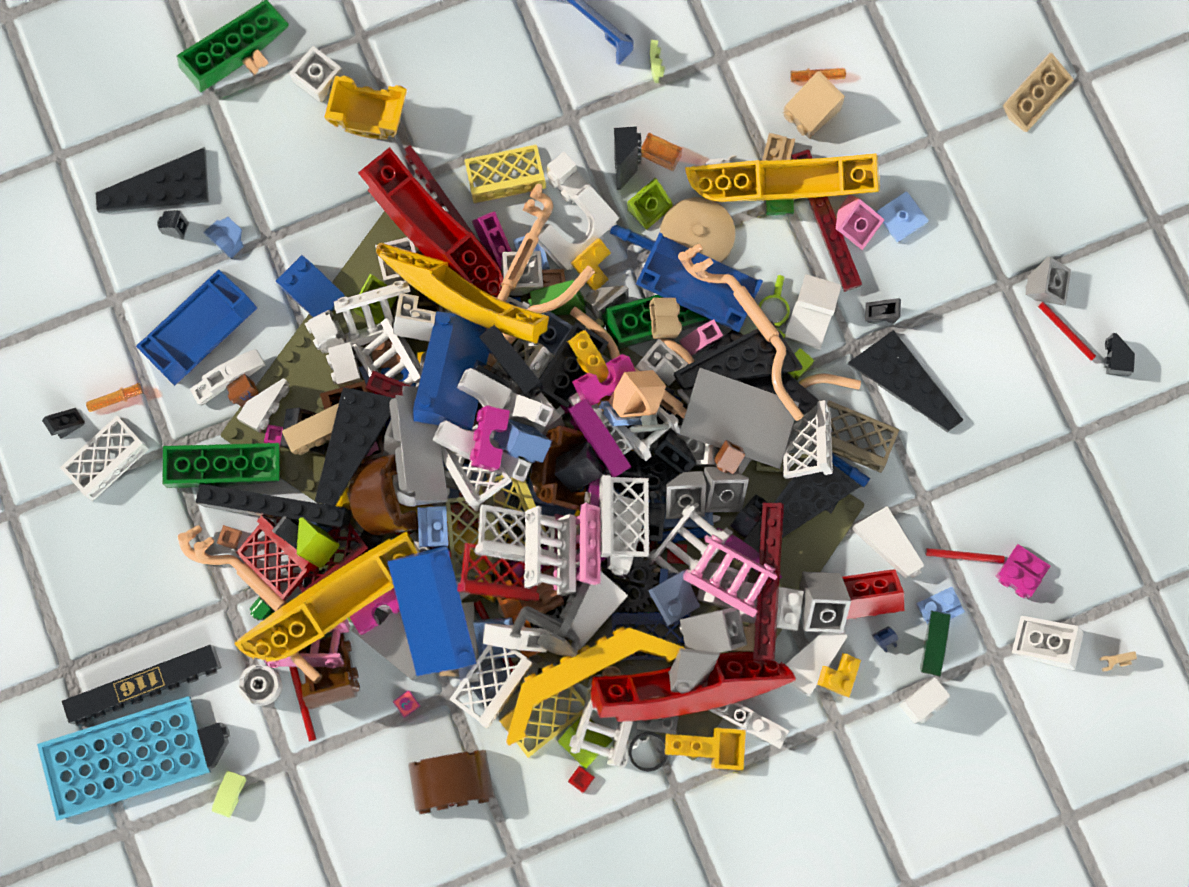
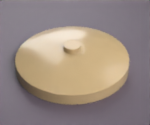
(702, 223)

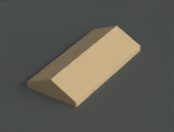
(1037, 93)

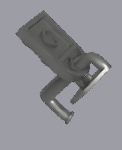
(553, 638)

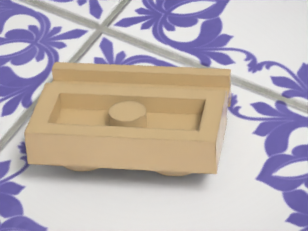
(778, 148)

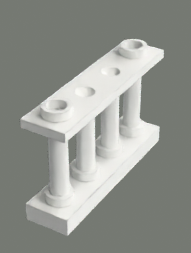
(373, 331)
(400, 346)
(642, 446)
(688, 512)
(565, 551)
(619, 735)

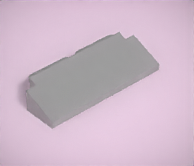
(419, 457)

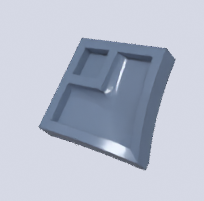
(674, 598)
(489, 679)

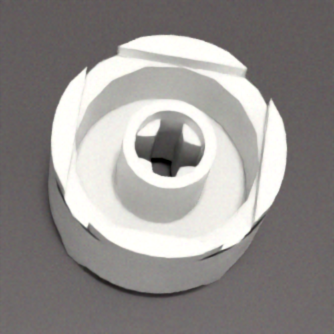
(326, 331)
(249, 685)

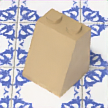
(814, 105)

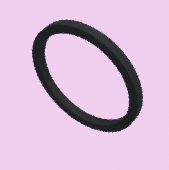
(631, 746)

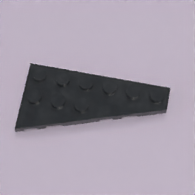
(169, 184)
(740, 360)
(900, 374)
(795, 390)
(806, 498)

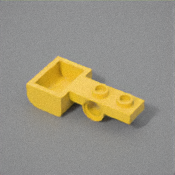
(589, 358)
(724, 748)

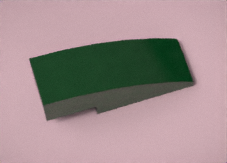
(935, 643)

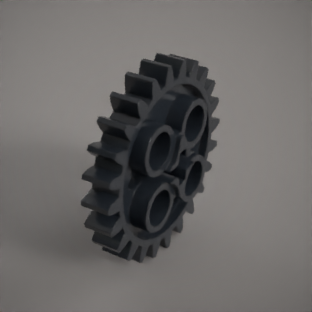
(658, 474)
(649, 581)

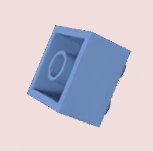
(523, 441)

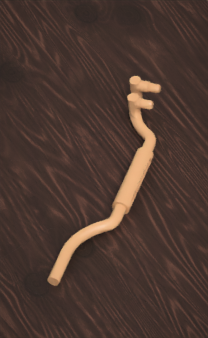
(529, 242)
(555, 303)
(754, 312)
(806, 382)
(668, 401)
(248, 576)

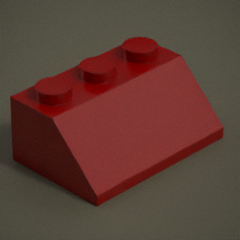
(874, 593)

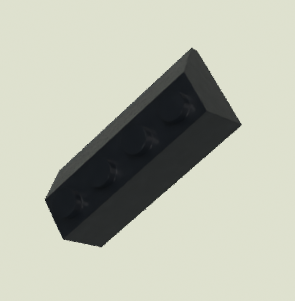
(626, 154)
(565, 368)

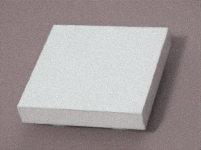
(819, 294)
(807, 326)

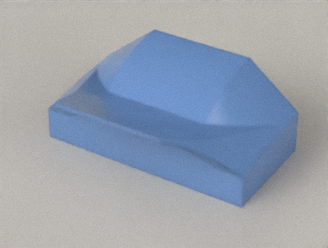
(225, 236)

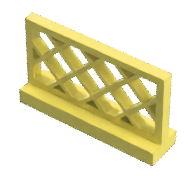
(492, 190)
(525, 500)
(507, 719)

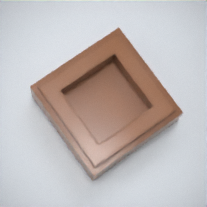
(229, 537)

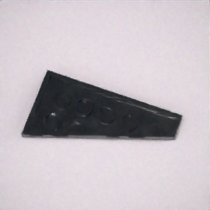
(354, 432)

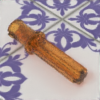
(806, 75)
(114, 397)

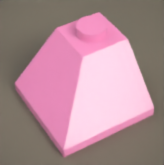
(857, 221)

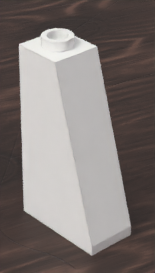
(890, 542)
(621, 564)
(596, 607)
(809, 661)

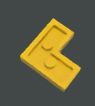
(592, 257)
(842, 679)

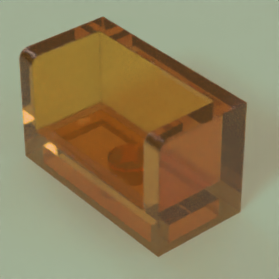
(661, 152)

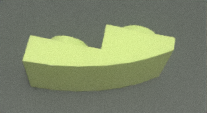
(655, 63)
(228, 794)

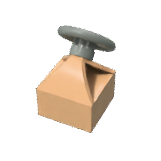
(639, 395)

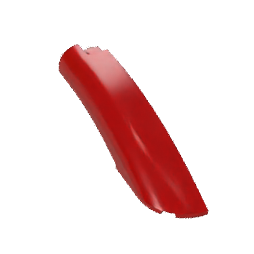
(428, 223)
(650, 695)

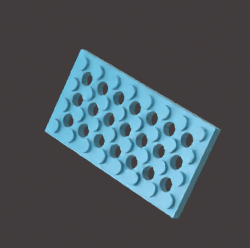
(107, 731)

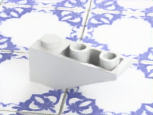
(259, 408)

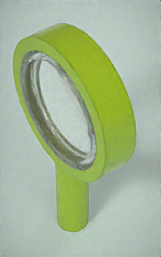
(775, 306)

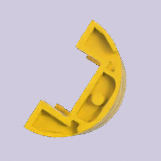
(365, 110)

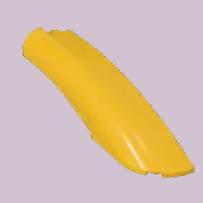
(786, 178)
(461, 297)
(326, 603)

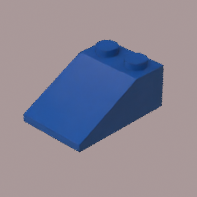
(309, 287)

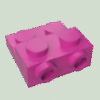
(1022, 572)

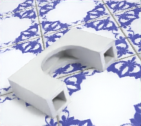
(600, 220)
(488, 393)
(521, 411)

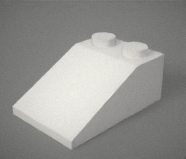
(788, 607)
(1048, 642)

